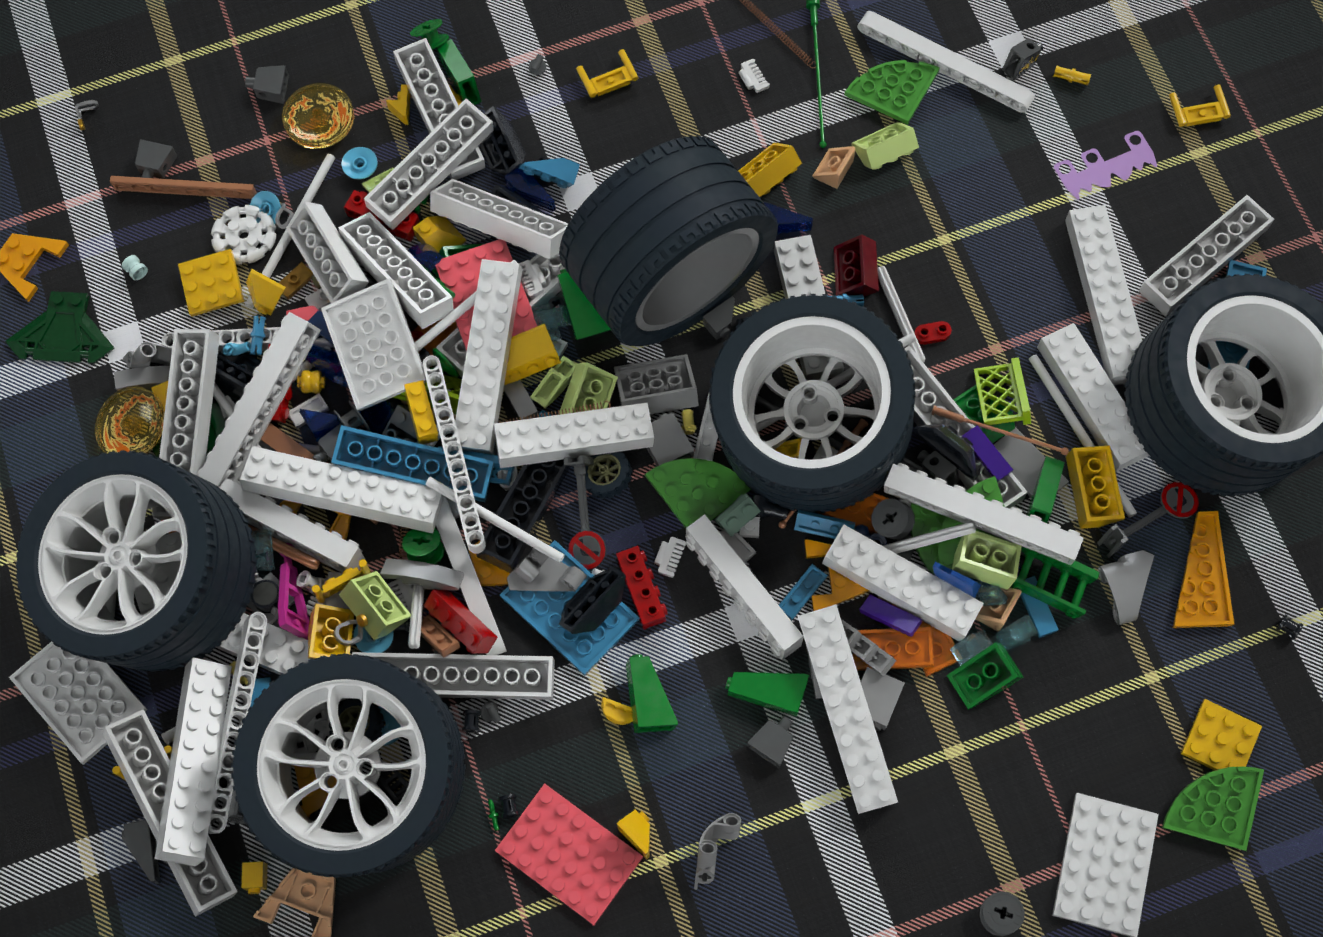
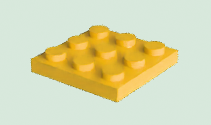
(211, 282)
(1220, 737)

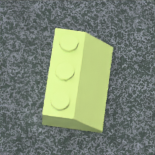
(886, 145)
(587, 387)
(987, 559)
(377, 601)

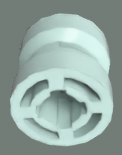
(134, 267)

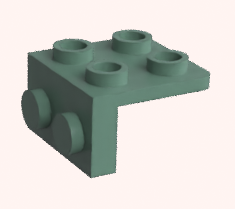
(737, 514)

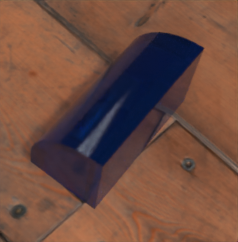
(426, 255)

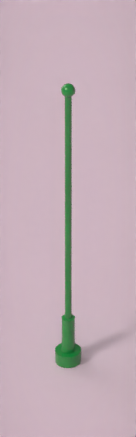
(813, 5)

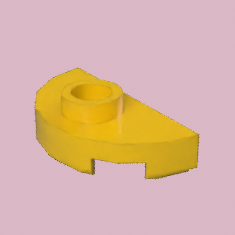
(616, 712)

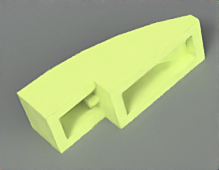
(554, 382)

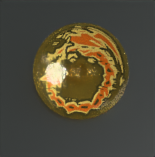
(318, 115)
(130, 421)

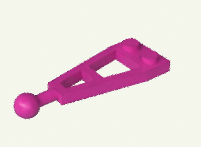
(289, 620)

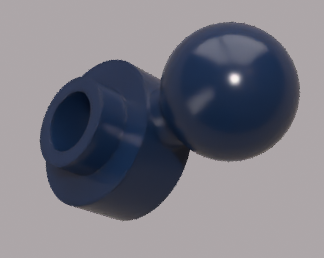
(863, 529)

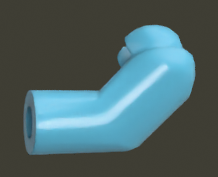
(236, 349)

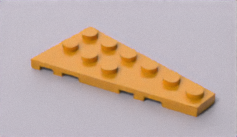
(1205, 586)

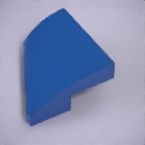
(956, 579)

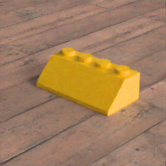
(770, 167)
(530, 354)
(1094, 486)

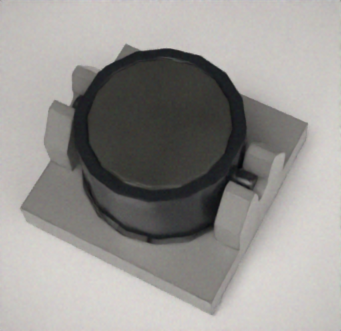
(266, 597)

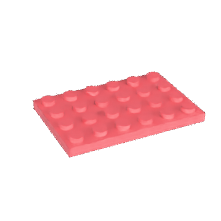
(461, 275)
(569, 854)

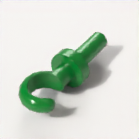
(493, 815)

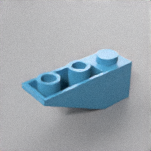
(556, 170)

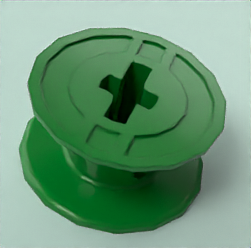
(429, 31)
(423, 546)

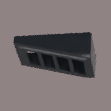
(397, 797)

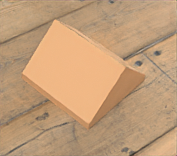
(835, 165)
(996, 615)

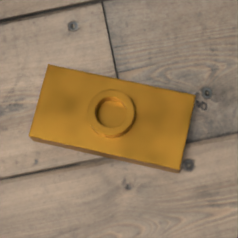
(296, 280)

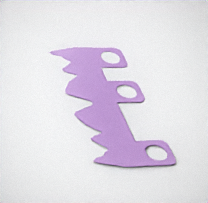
(1100, 171)

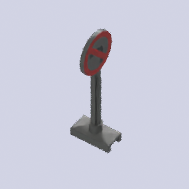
(1175, 499)
(586, 545)

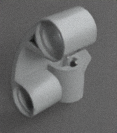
(147, 353)
(543, 573)
(1127, 583)
(723, 828)

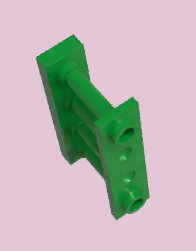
(1084, 574)

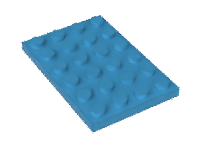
(544, 612)

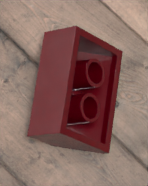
(856, 267)

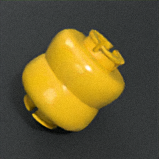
(311, 381)

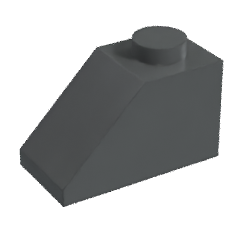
(720, 319)

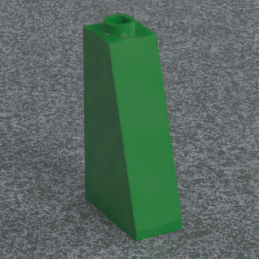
(459, 72)
(582, 314)
(1046, 488)
(771, 690)
(648, 699)

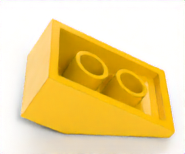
(321, 631)

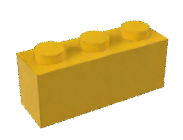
(421, 412)

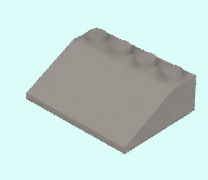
(661, 383)

